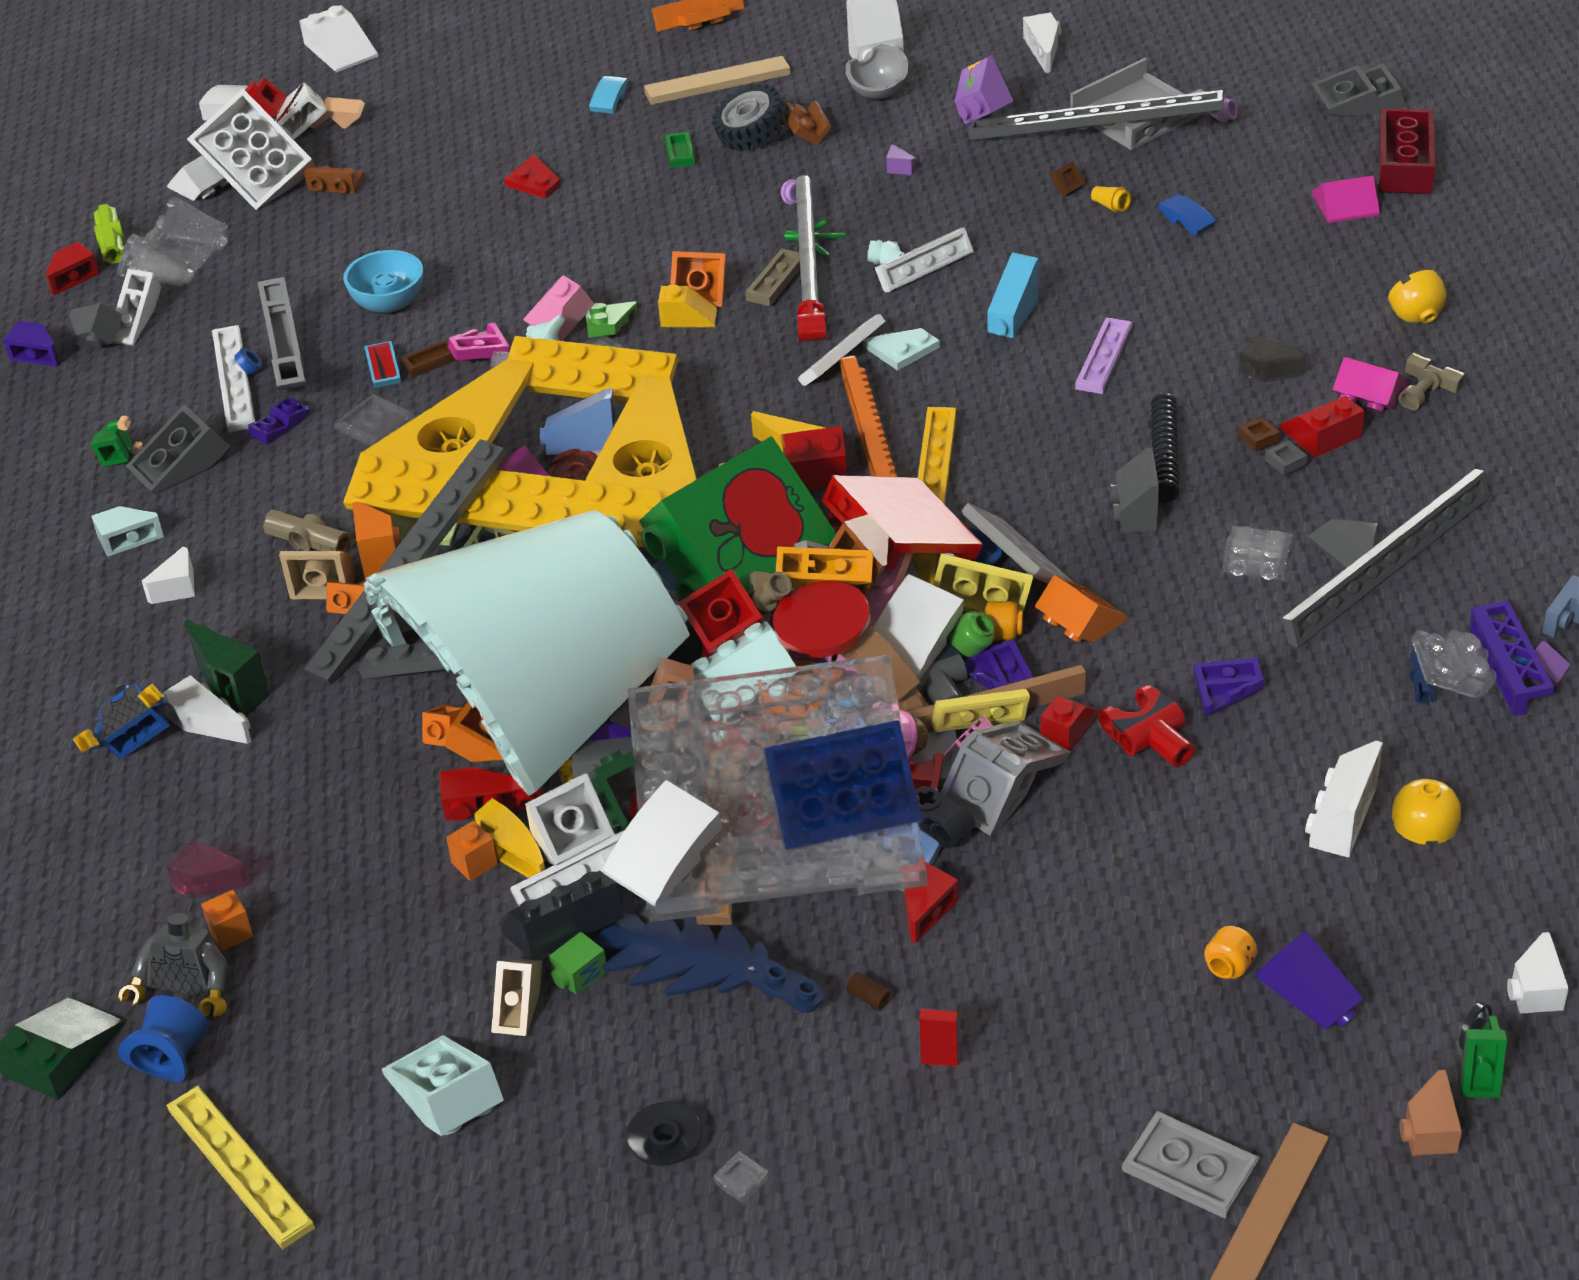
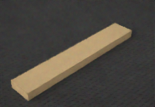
(716, 80)

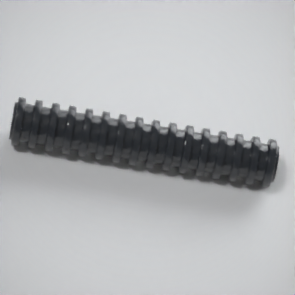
(1165, 445)

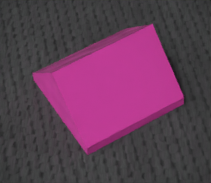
(1347, 199)

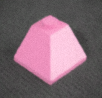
(562, 299)

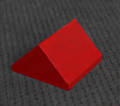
(720, 611)

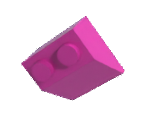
(1369, 384)

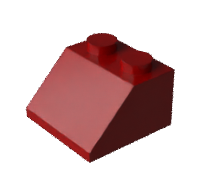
(1326, 426)
(816, 455)

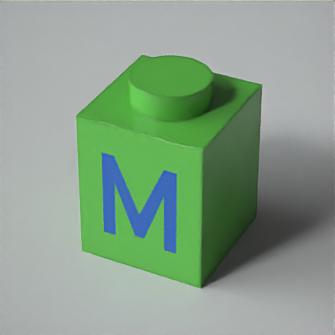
(577, 963)

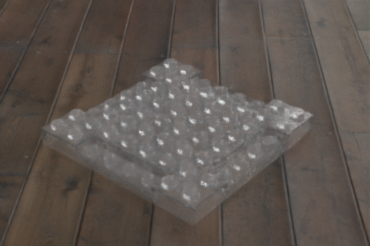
(712, 745)

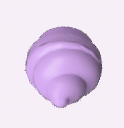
(1229, 111)
(788, 191)

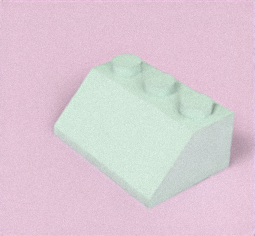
(750, 653)

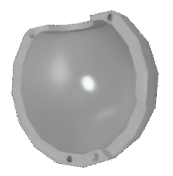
(880, 73)

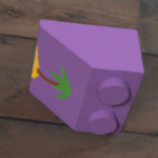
(981, 90)

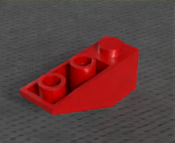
(471, 788)

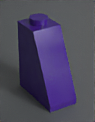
(1311, 982)

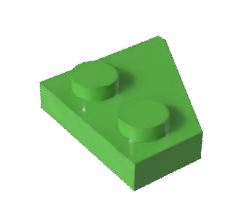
(608, 319)

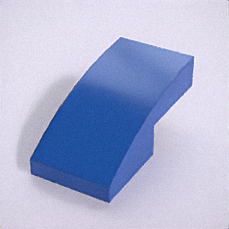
(1187, 212)

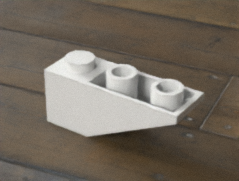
(201, 712)

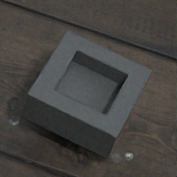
(1286, 457)

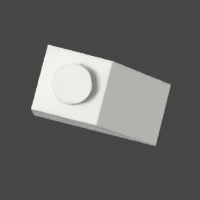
(1538, 979)

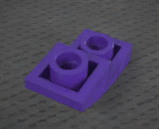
(282, 419)

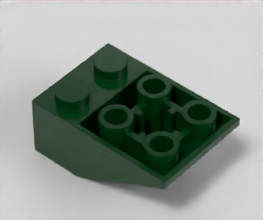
(229, 668)

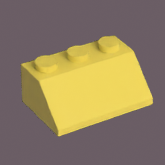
(981, 583)

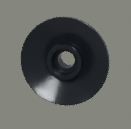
(660, 1122)

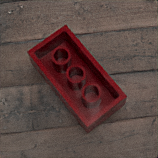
(1406, 150)

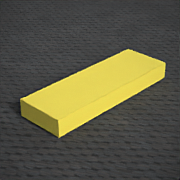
(965, 711)

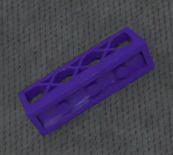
(1502, 652)

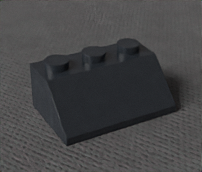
(557, 917)

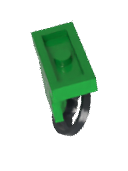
(1483, 1054)

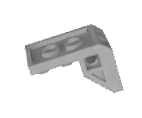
(998, 769)

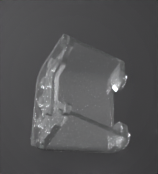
(175, 245)

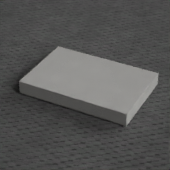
(1191, 1164)

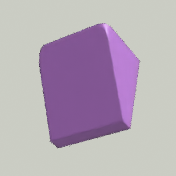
(1553, 662)

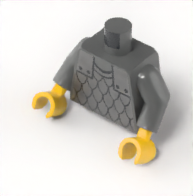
(182, 962)

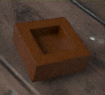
(1067, 178)
(1258, 433)

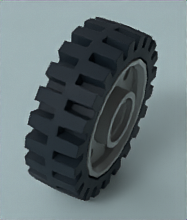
(749, 117)

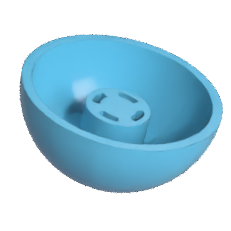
(384, 280)

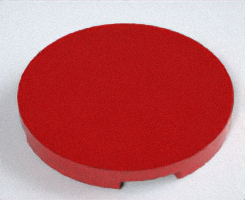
(821, 618)

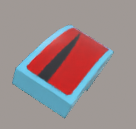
(382, 364)

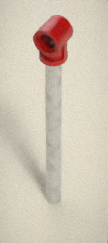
(811, 311)

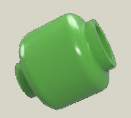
(972, 634)

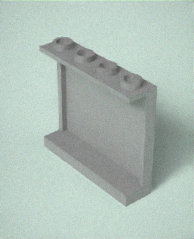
(1126, 85)

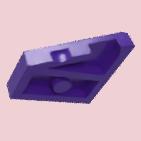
(998, 666)
(1226, 682)

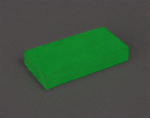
(679, 149)

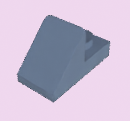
(1563, 609)

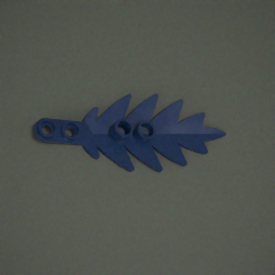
(702, 959)

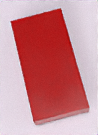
(939, 1037)

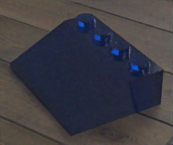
(842, 785)

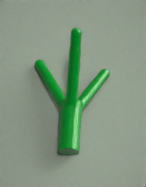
(793, 236)

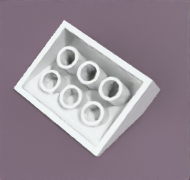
(251, 151)

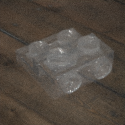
(1257, 553)
(1454, 662)

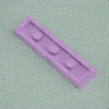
(1103, 355)

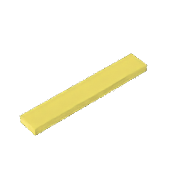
(241, 1167)

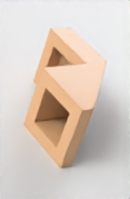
(341, 110)

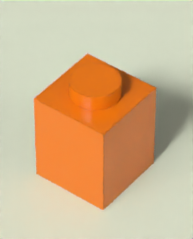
(472, 850)
(227, 920)

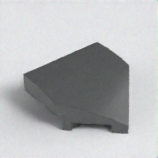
(1345, 540)

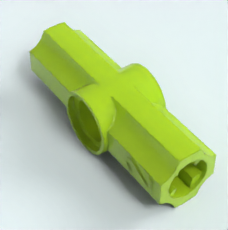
(109, 233)

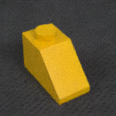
(685, 308)

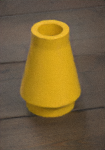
(1112, 197)

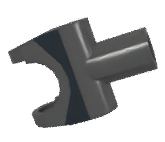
(942, 675)

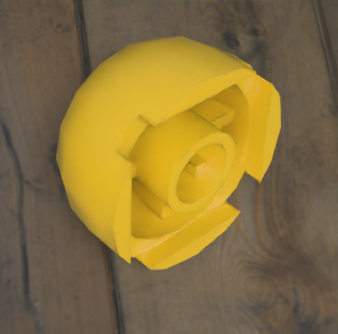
(1419, 298)
(1426, 811)

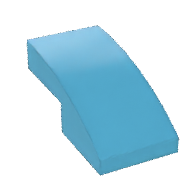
(608, 94)

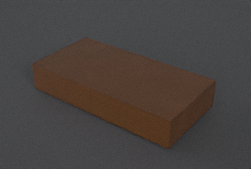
(427, 359)

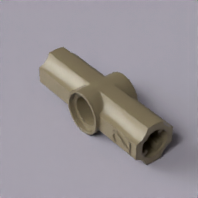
(306, 532)

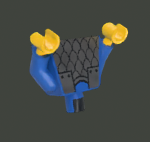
(127, 720)

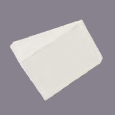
(171, 579)

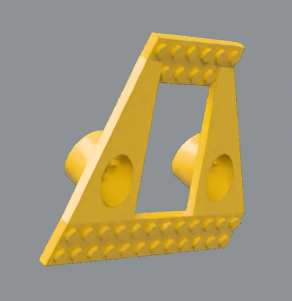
(419, 458)

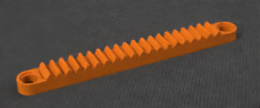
(866, 419)

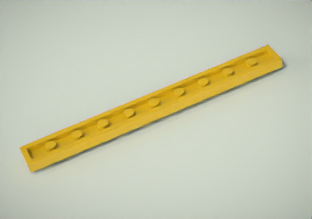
(934, 471)

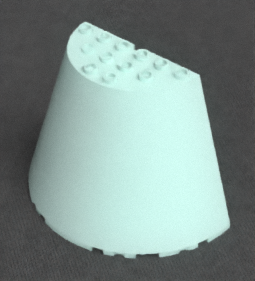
(539, 630)

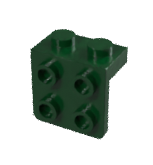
(610, 766)

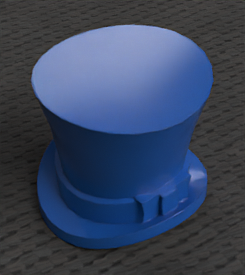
(165, 1038)

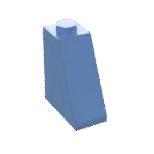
(580, 425)

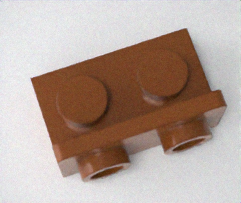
(808, 123)
(334, 179)

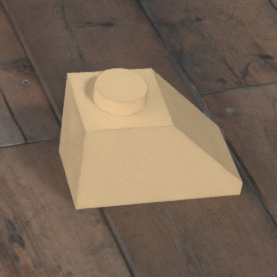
(515, 995)

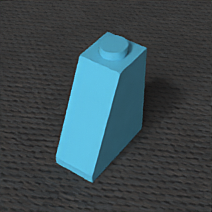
(1014, 296)

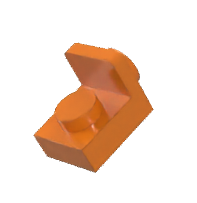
(437, 723)

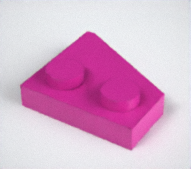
(478, 345)

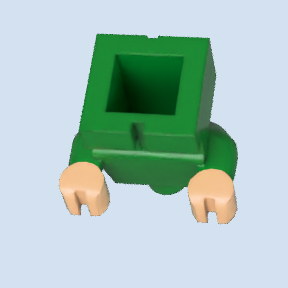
(113, 443)

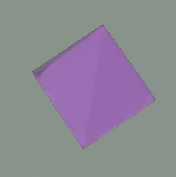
(900, 161)

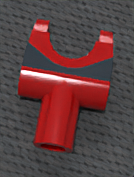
(1152, 726)

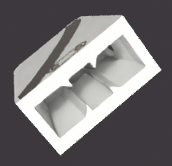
(303, 108)

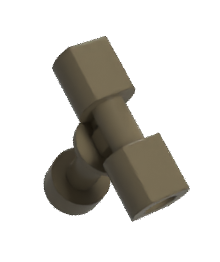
(1429, 378)
(766, 590)

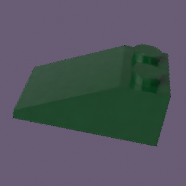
(56, 1046)

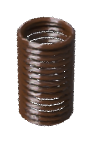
(870, 992)

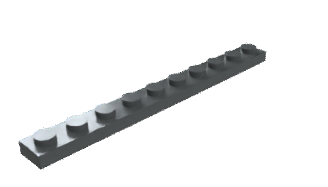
(1103, 114)
(417, 545)
(1385, 558)

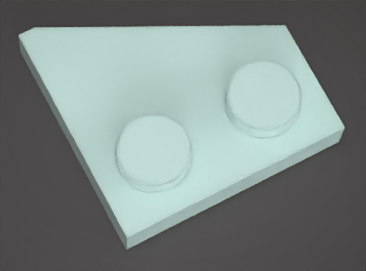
(902, 347)

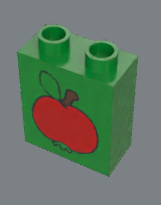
(734, 520)

